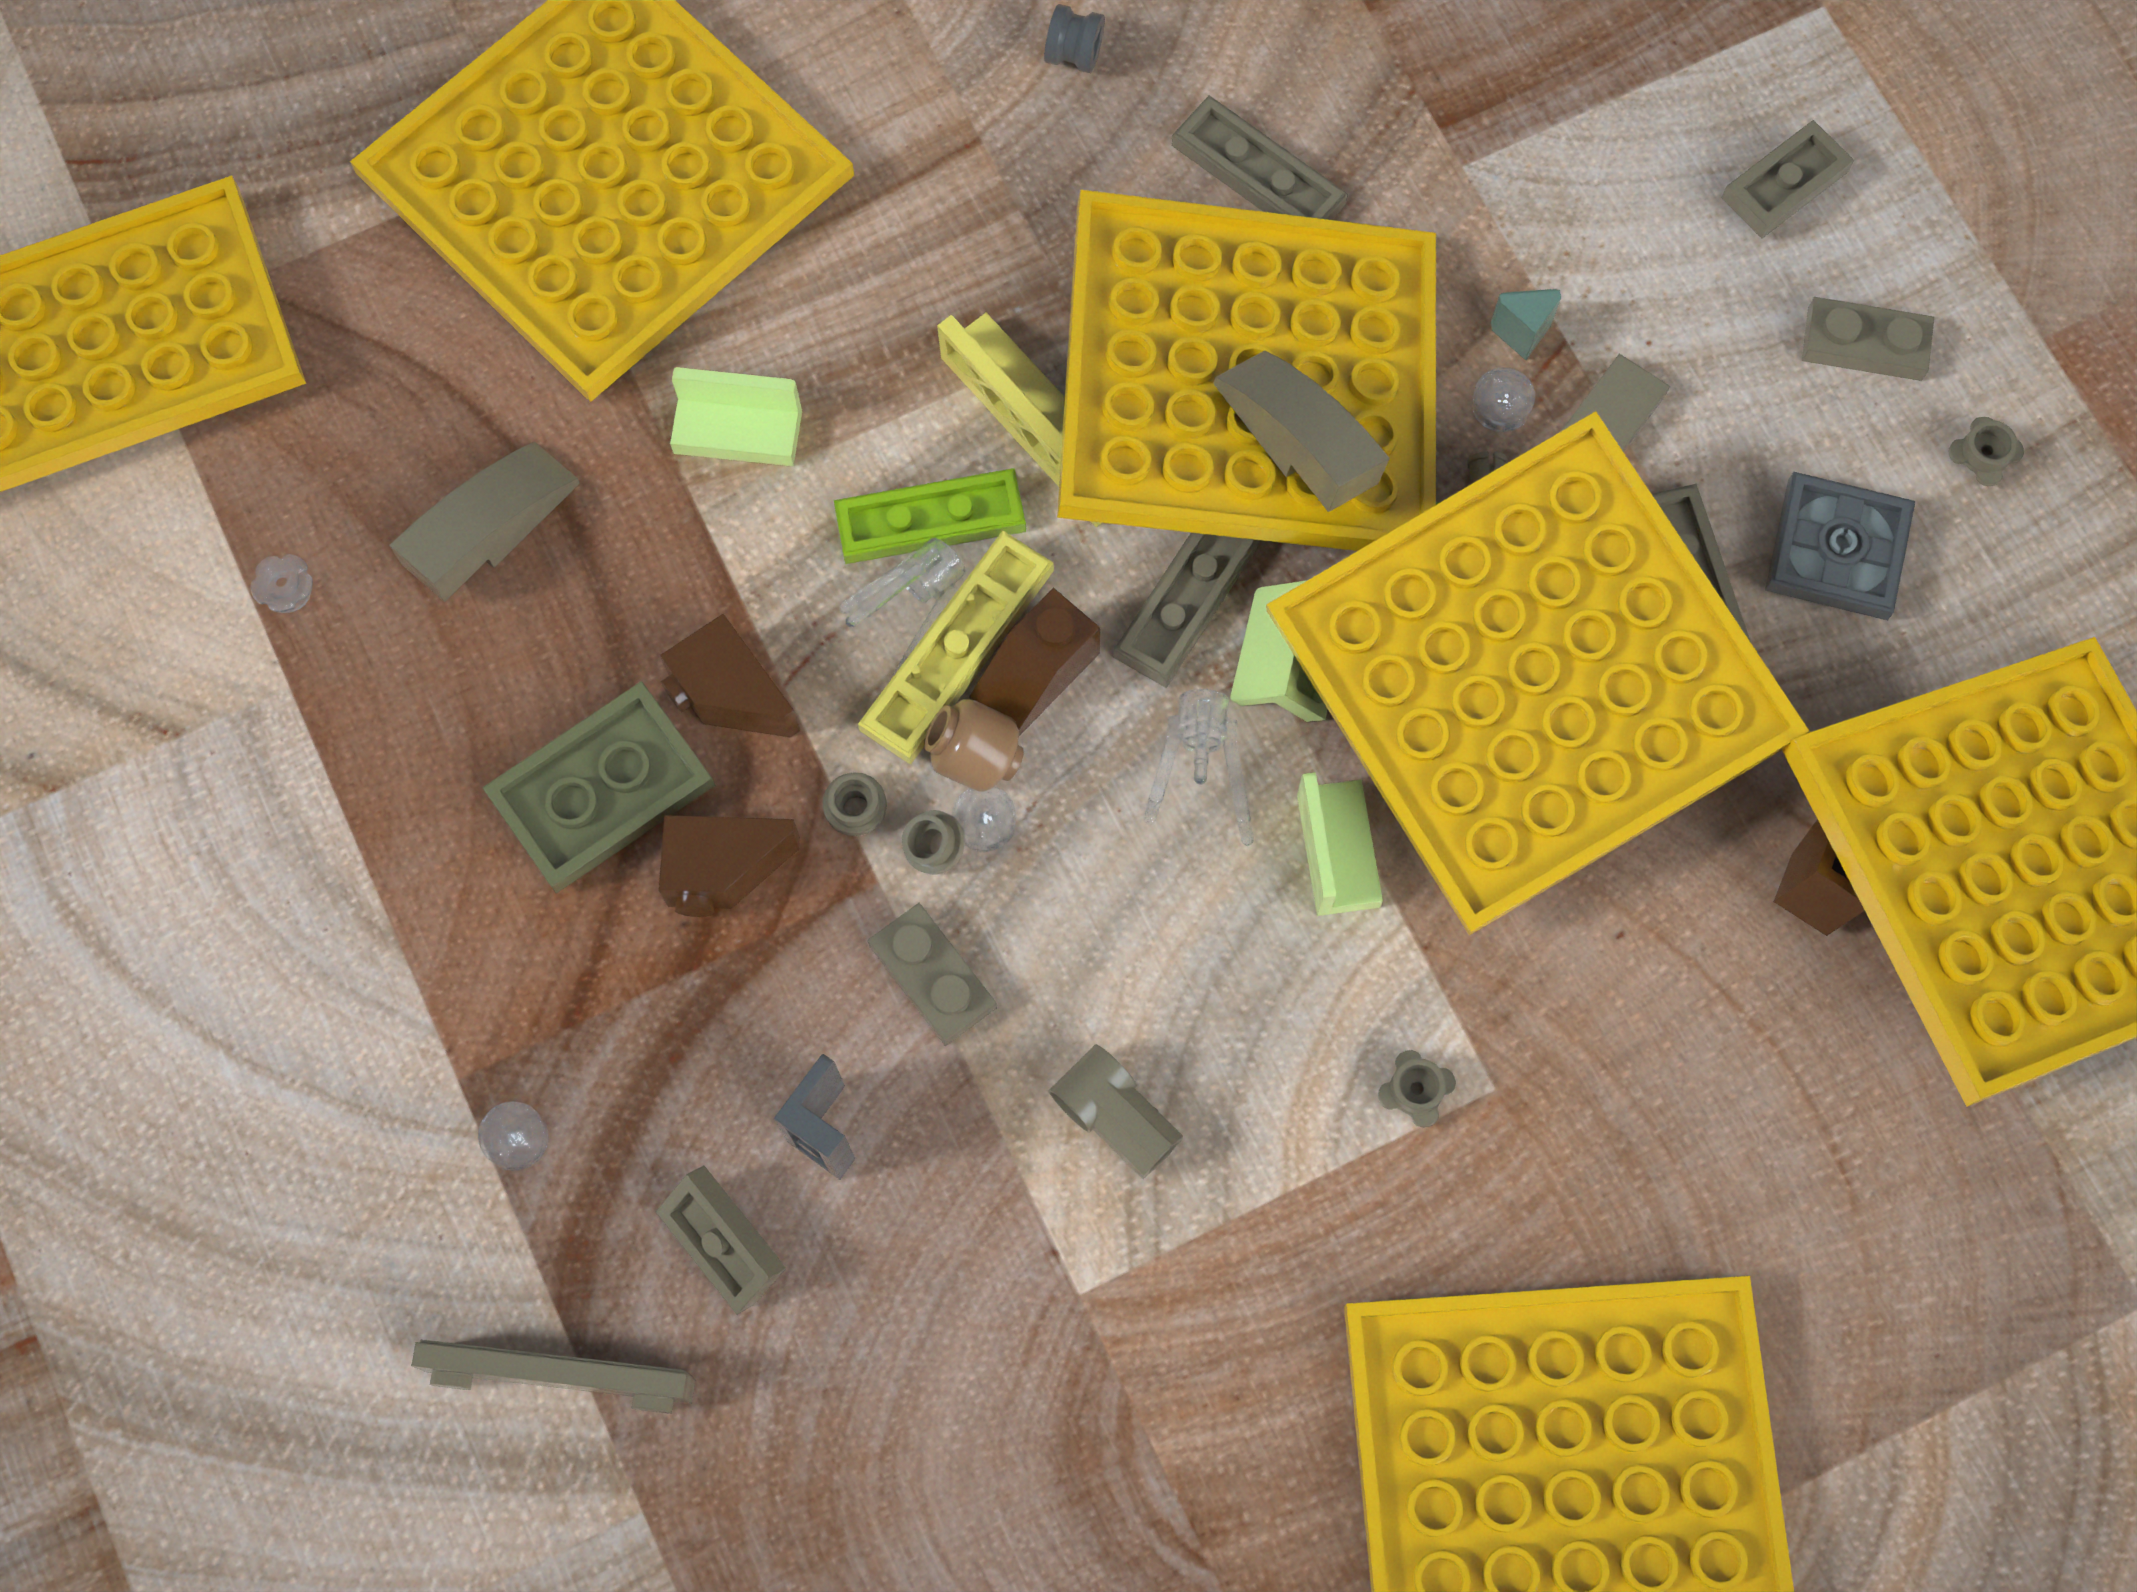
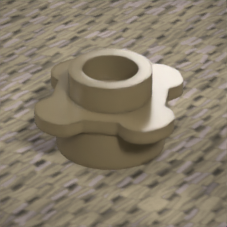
(1998, 439)
(1435, 1084)

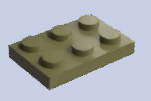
(599, 786)

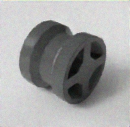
(1074, 38)

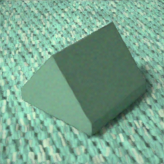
(1525, 318)

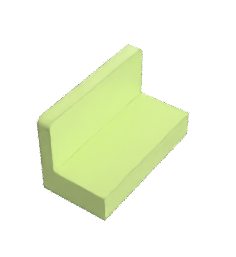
(736, 416)
(1268, 667)
(1338, 846)

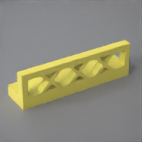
(1007, 387)

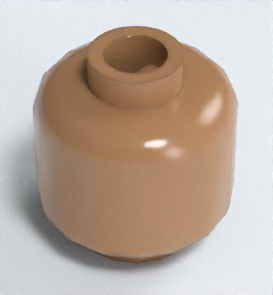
(974, 745)

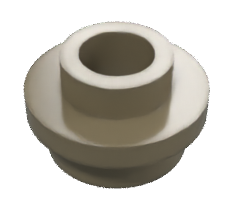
(851, 786)
(918, 837)

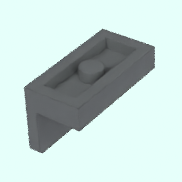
(802, 1119)

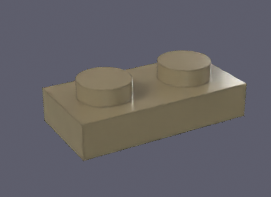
(1787, 179)
(1868, 338)
(932, 974)
(720, 1239)

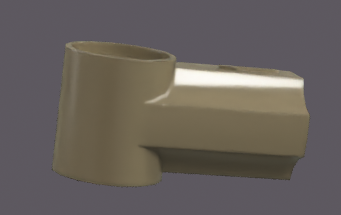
(1104, 1099)

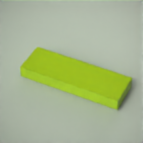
(946, 510)

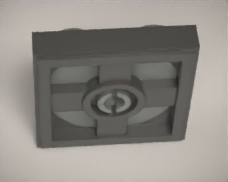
(1840, 546)

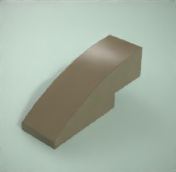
(1303, 428)
(483, 519)

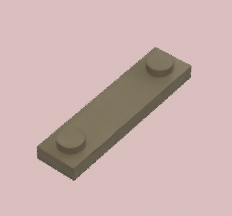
(457, 1364)

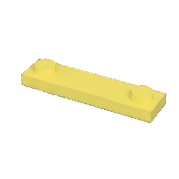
(956, 645)

